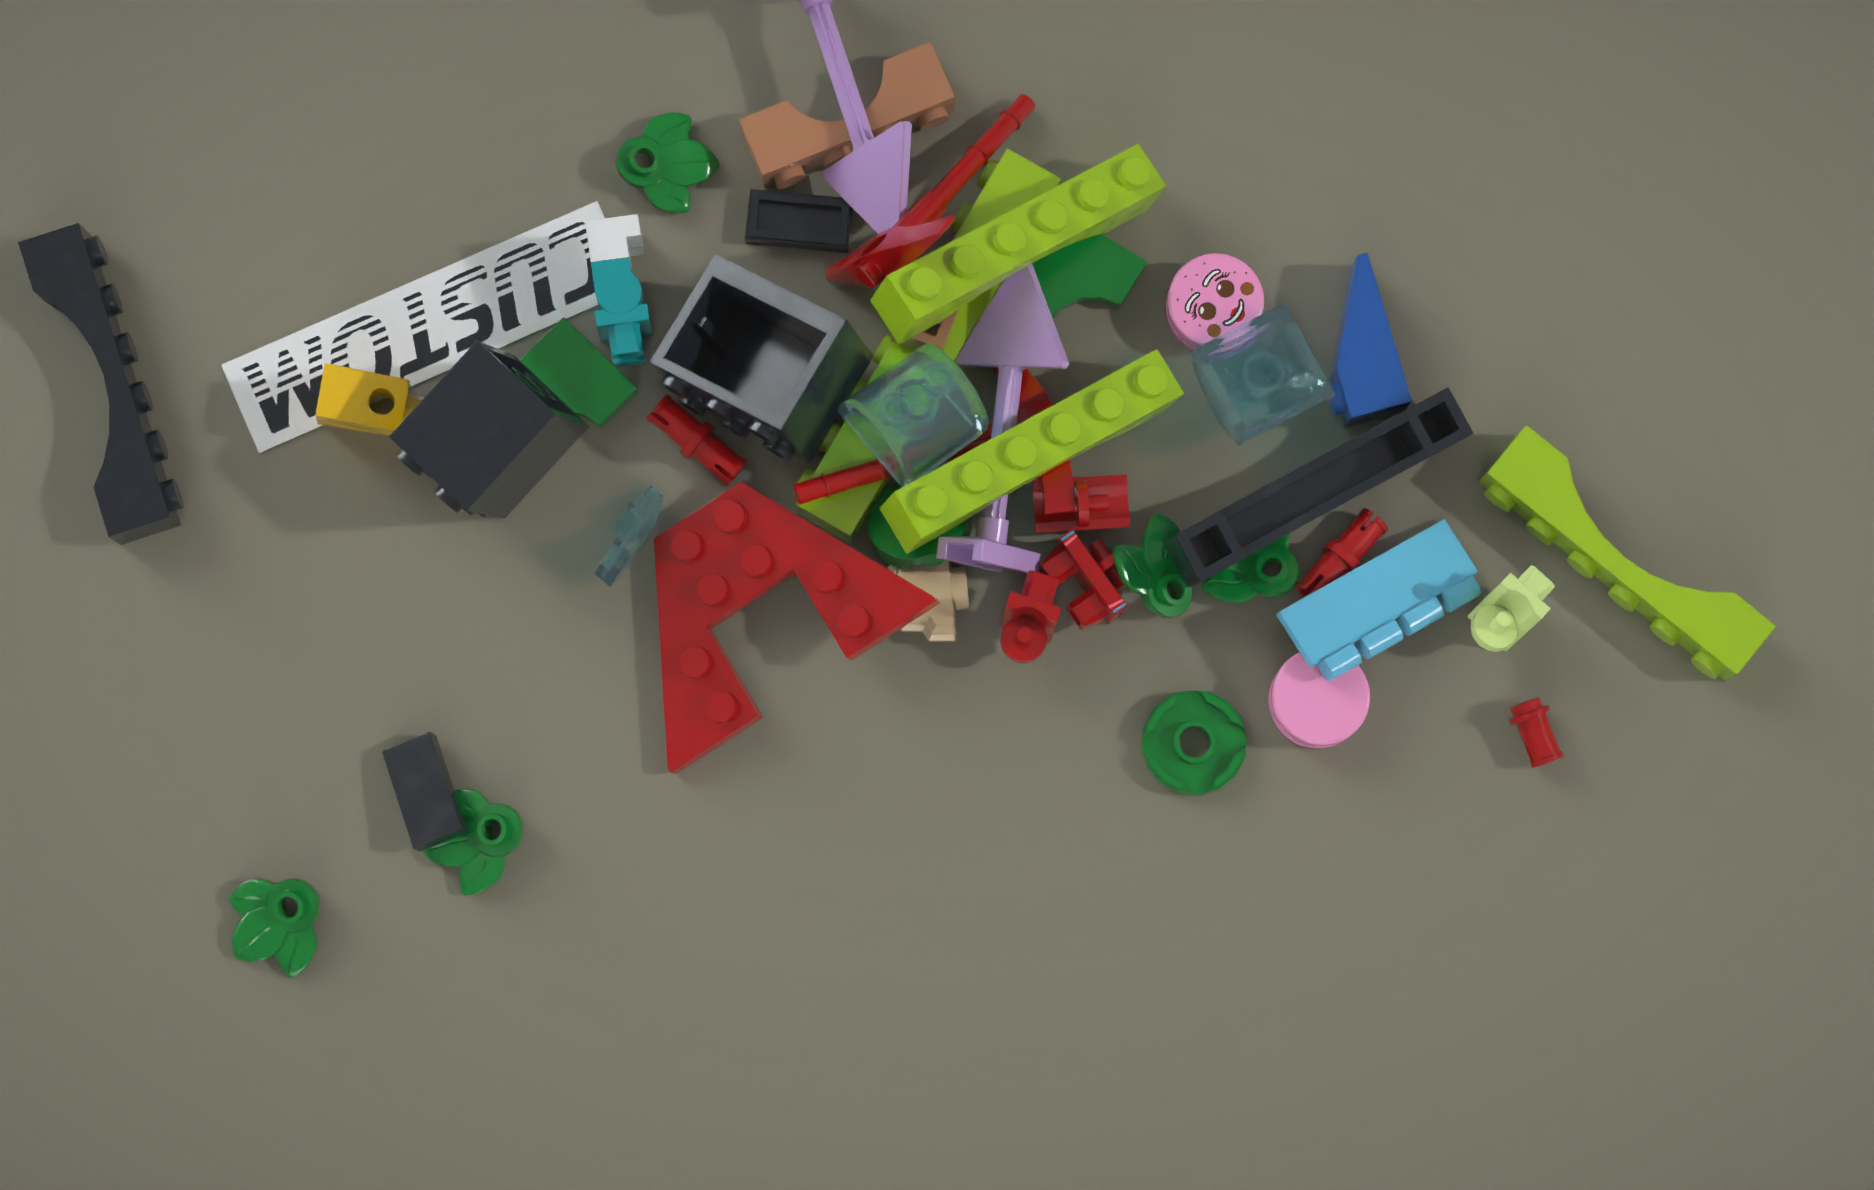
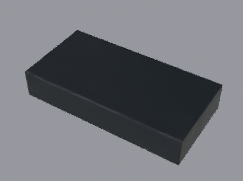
(798, 221)
(424, 791)

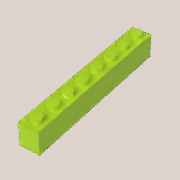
(1004, 187)

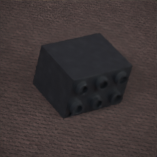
(761, 360)
(487, 432)

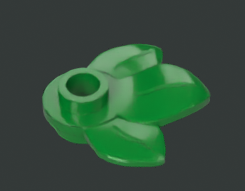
(674, 162)
(1150, 569)
(1246, 577)
(476, 852)
(270, 928)

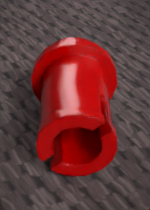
(1536, 731)

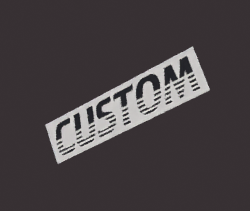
(421, 325)

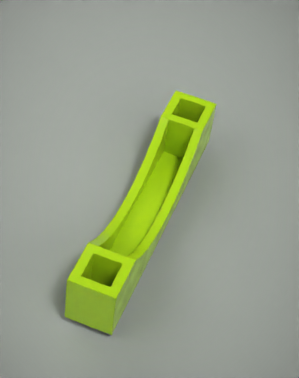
(968, 266)
(1030, 449)
(1539, 486)

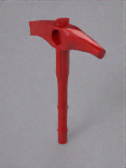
(921, 222)
(1055, 485)

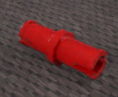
(697, 440)
(1344, 553)

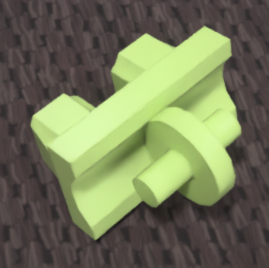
(1510, 610)

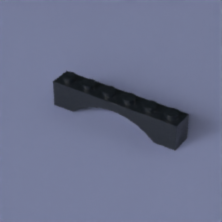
(132, 481)
(1317, 487)

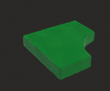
(1088, 272)
(579, 374)

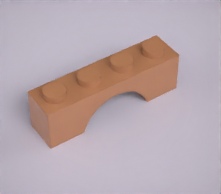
(790, 143)

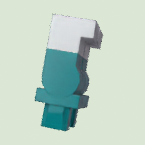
(622, 311)

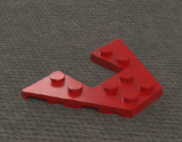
(724, 562)

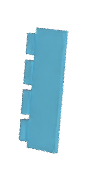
(1363, 605)

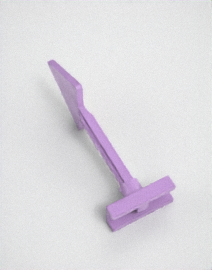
(877, 170)
(1013, 336)

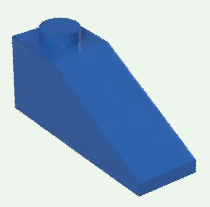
(1366, 361)

